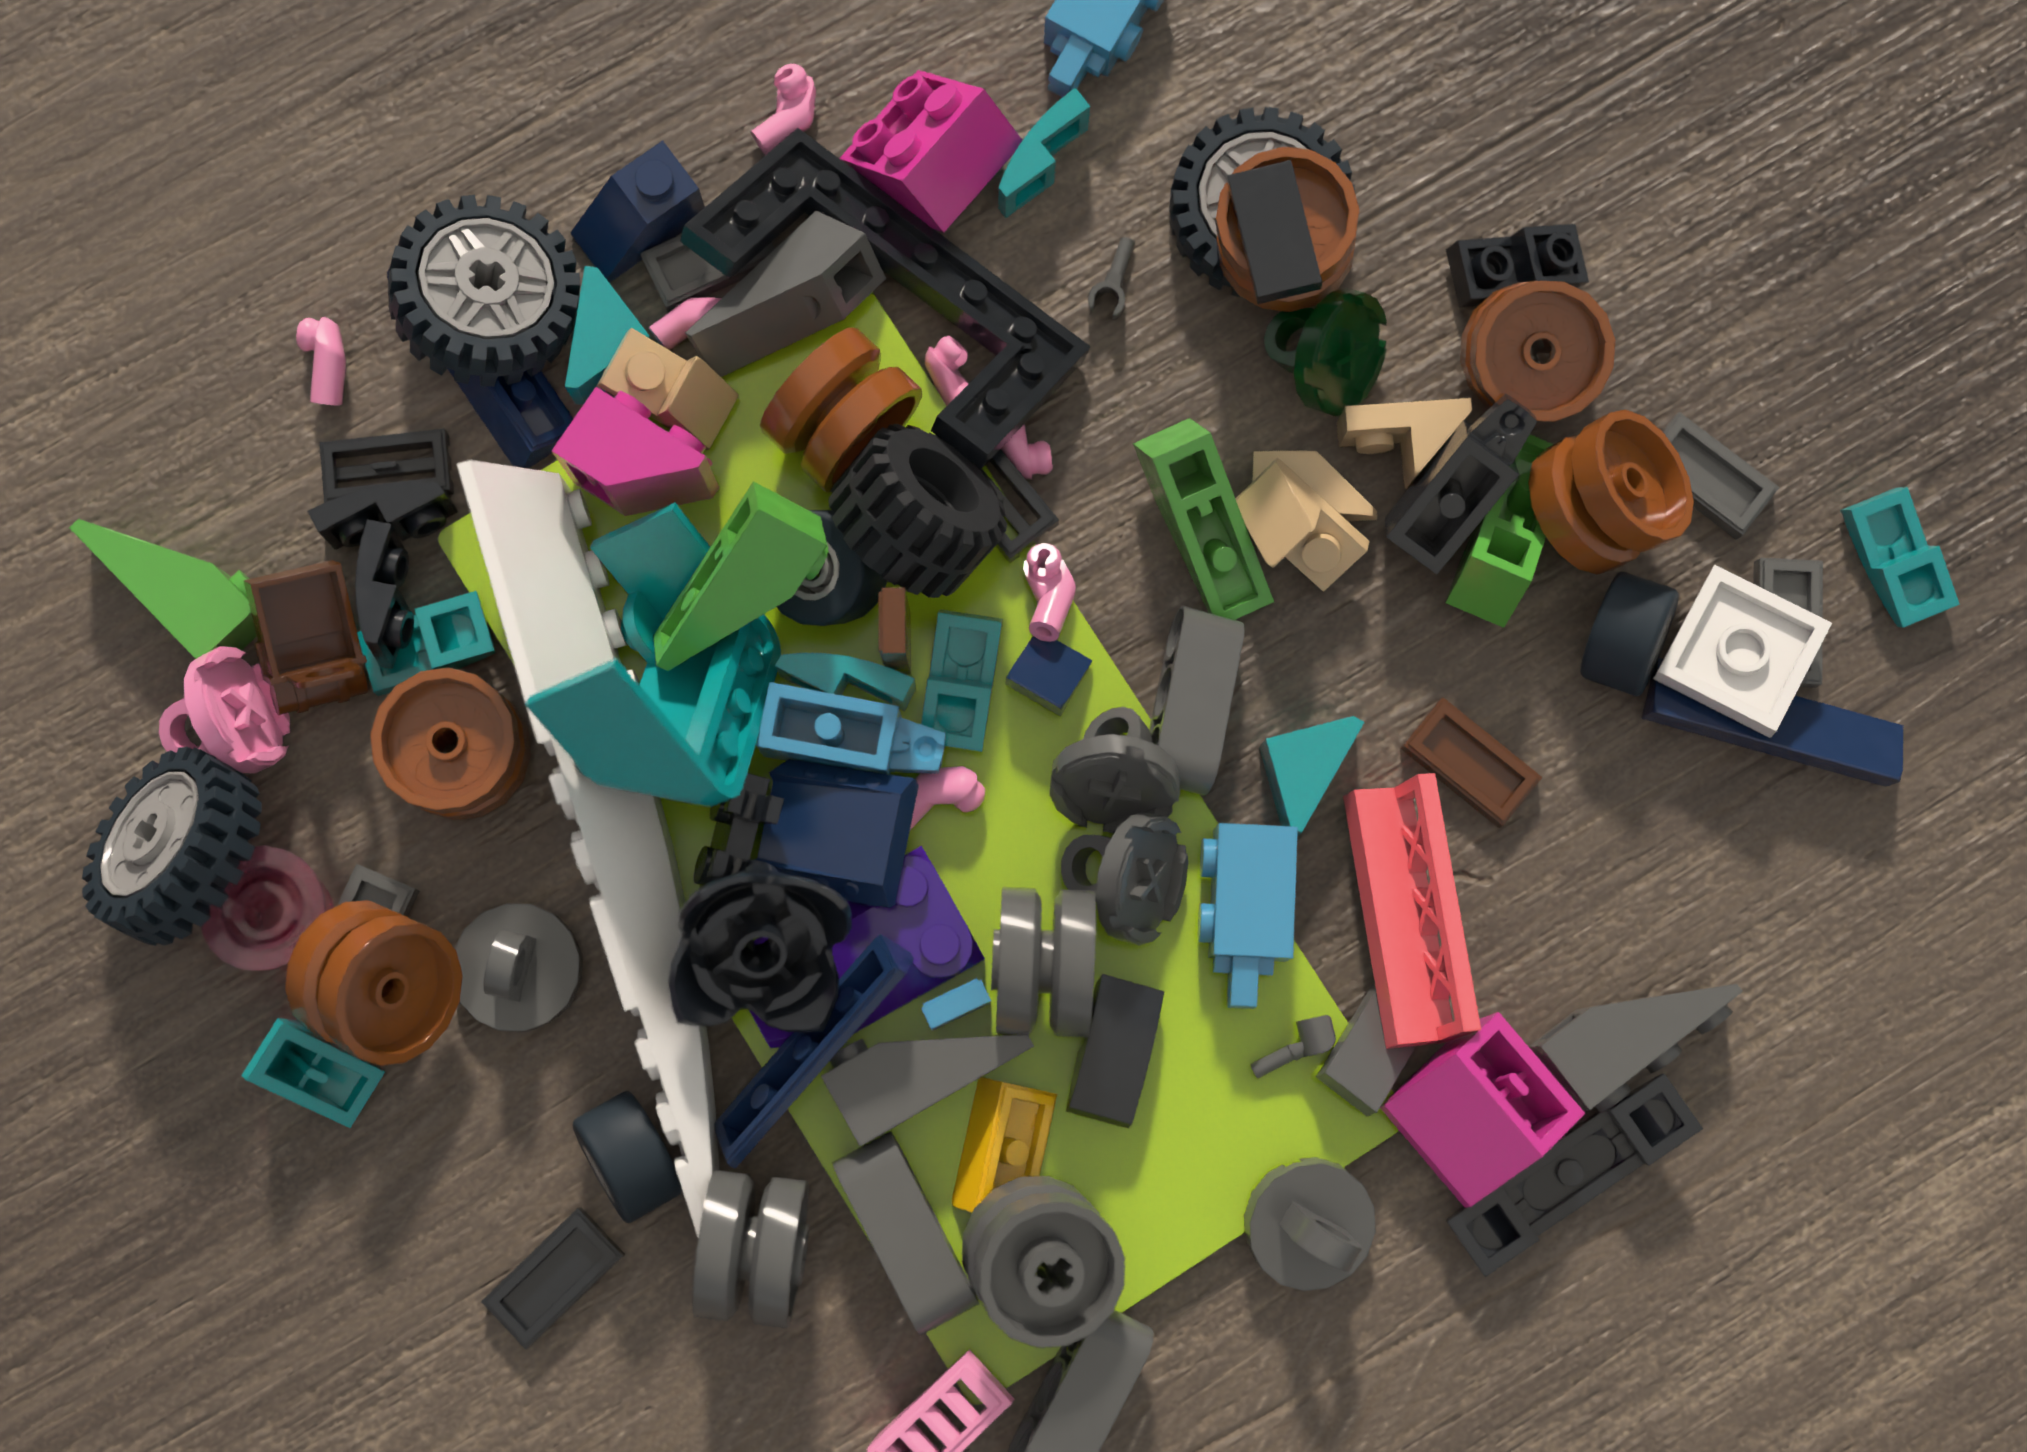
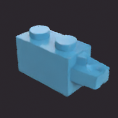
(1091, 37)
(845, 733)
(1250, 904)

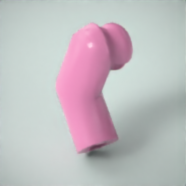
(793, 109)
(671, 328)
(328, 361)
(943, 365)
(1026, 457)
(1052, 589)
(950, 786)

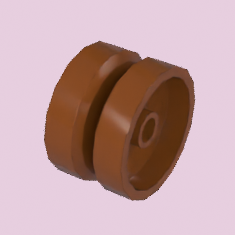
(1330, 216)
(1574, 356)
(838, 405)
(1611, 492)
(435, 712)
(374, 982)

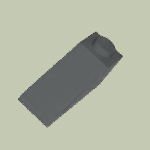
(902, 1078)

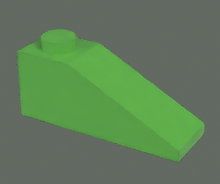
(1204, 518)
(1502, 549)
(745, 573)
(184, 593)

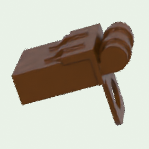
(306, 637)

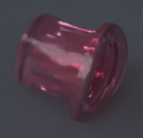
(266, 910)

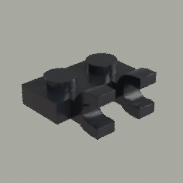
(736, 830)

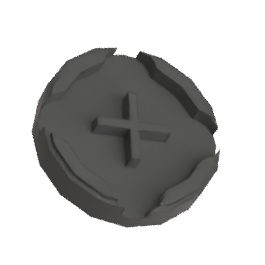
(1113, 774)
(1138, 876)
(518, 967)
(1309, 1224)

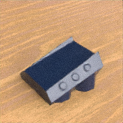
(841, 829)

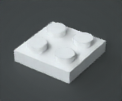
(1742, 651)

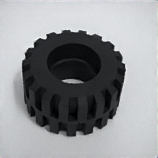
(917, 511)

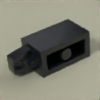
(1460, 484)

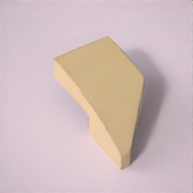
(1322, 479)

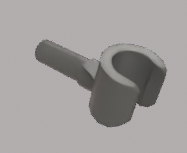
(1114, 278)
(1315, 1038)

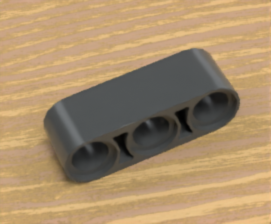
(1196, 694)
(905, 1233)
(1085, 1389)

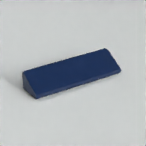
(521, 416)
(1807, 734)
(807, 1053)

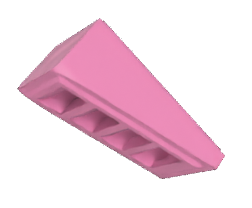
(906, 1436)

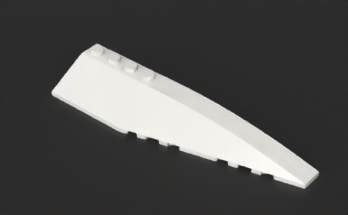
(556, 631)

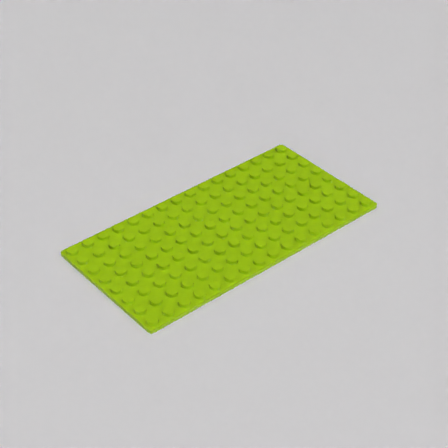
(1203, 1118)

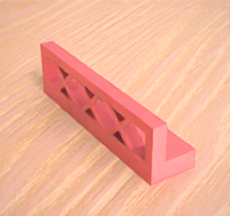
(1406, 913)

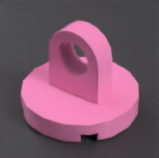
(229, 712)

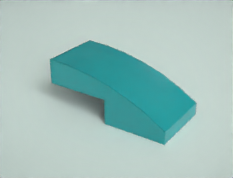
(1032, 164)
(1897, 559)
(443, 636)
(833, 672)
(962, 677)

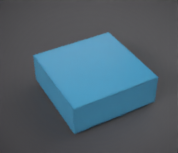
(955, 1004)

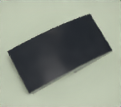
(1526, 256)
(410, 507)
(381, 609)
(1116, 1053)

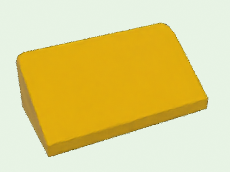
(1002, 1139)

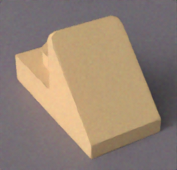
(670, 387)
(1417, 426)
(1300, 525)

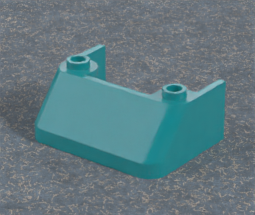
(680, 729)

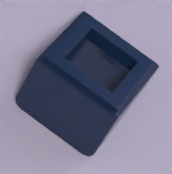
(1048, 673)

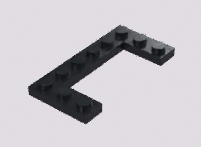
(1029, 345)

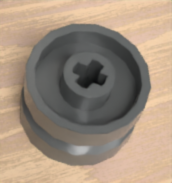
(1044, 962)
(743, 1247)
(1043, 1261)

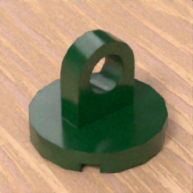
(1336, 352)

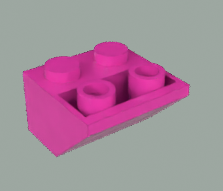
(934, 146)
(630, 460)
(1482, 1110)

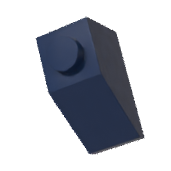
(637, 211)

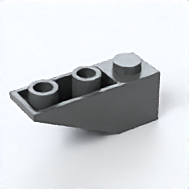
(789, 295)
(1610, 1043)

